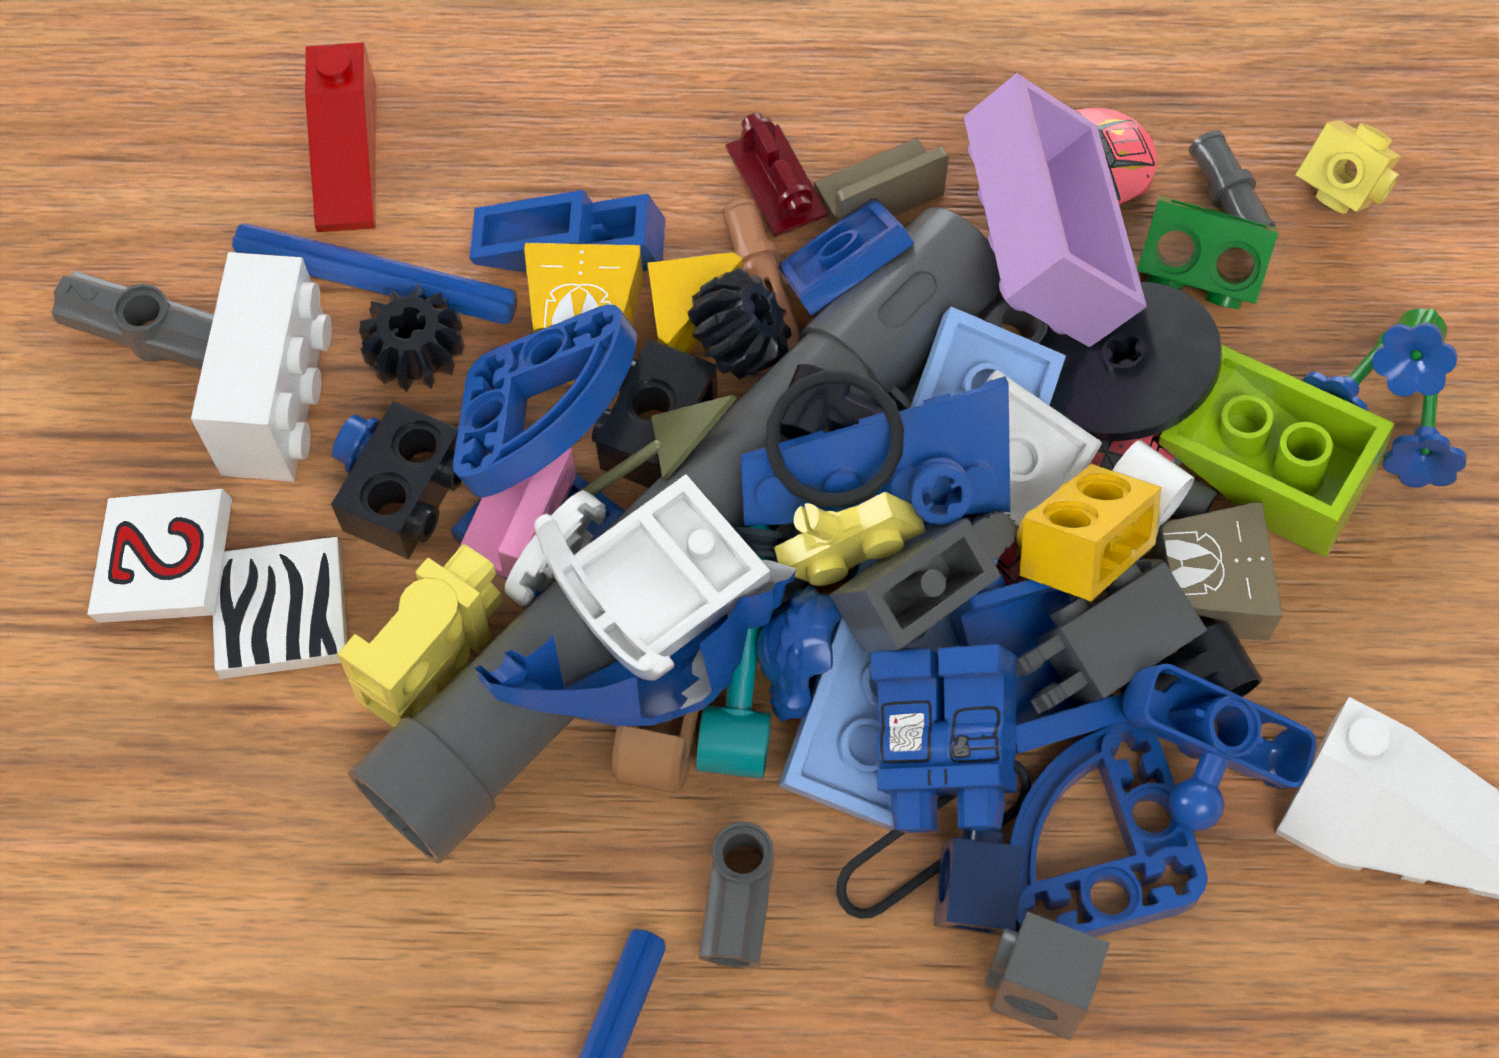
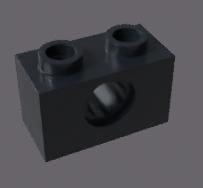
(655, 381)

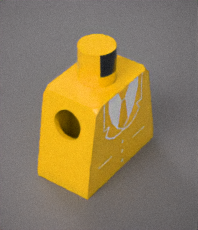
(580, 277)

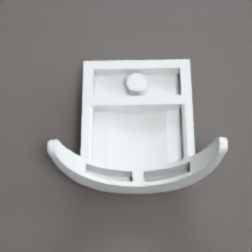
(655, 576)

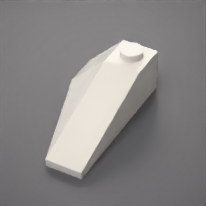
(1395, 806)

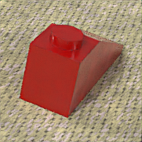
(341, 136)

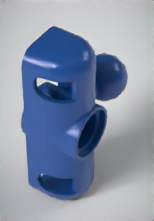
(1187, 718)

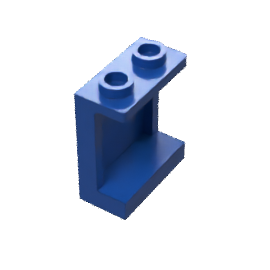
(1014, 619)

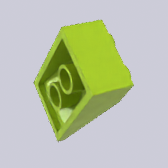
(1284, 447)

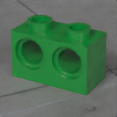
(1211, 235)

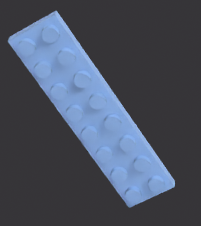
(837, 738)

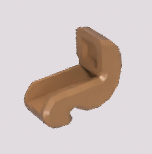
(656, 754)

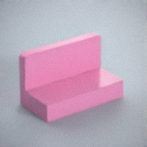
(506, 520)

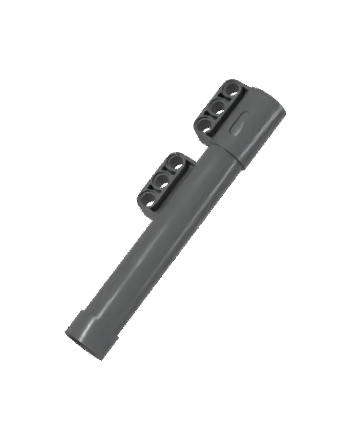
(451, 761)

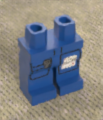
(946, 733)

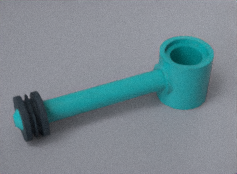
(734, 736)

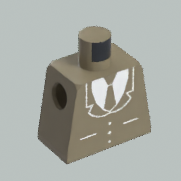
(1223, 568)

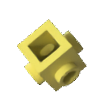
(1329, 166)

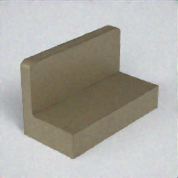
(896, 178)

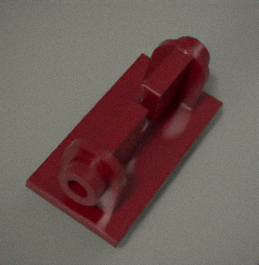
(774, 176)

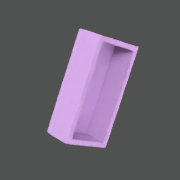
(1052, 212)

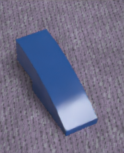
(565, 218)

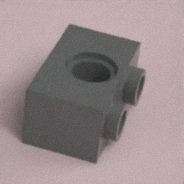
(1046, 975)

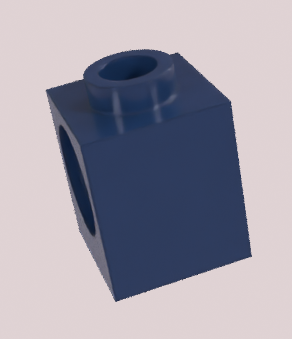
(978, 883)

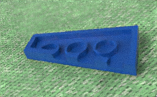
(958, 427)

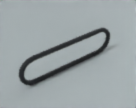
(925, 875)

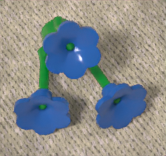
(1413, 361)

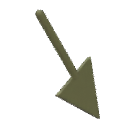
(675, 438)

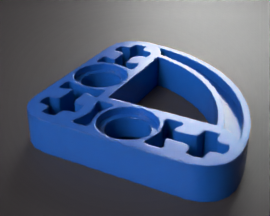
(588, 347)
(1147, 851)

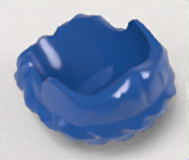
(797, 649)

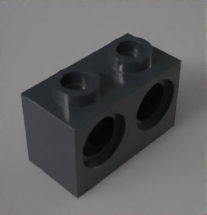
(388, 476)

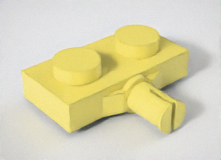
(844, 539)

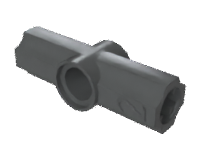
(120, 312)

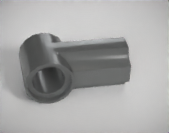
(737, 901)

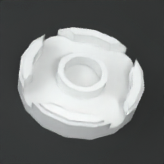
(531, 569)

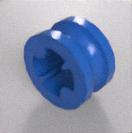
(954, 504)

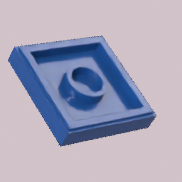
(844, 255)

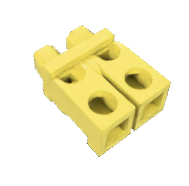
(426, 639)

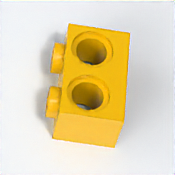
(1089, 531)

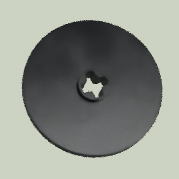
(1168, 382)

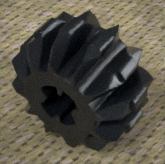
(739, 323)
(411, 338)

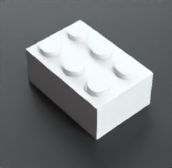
(261, 367)

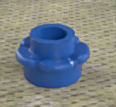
(353, 439)

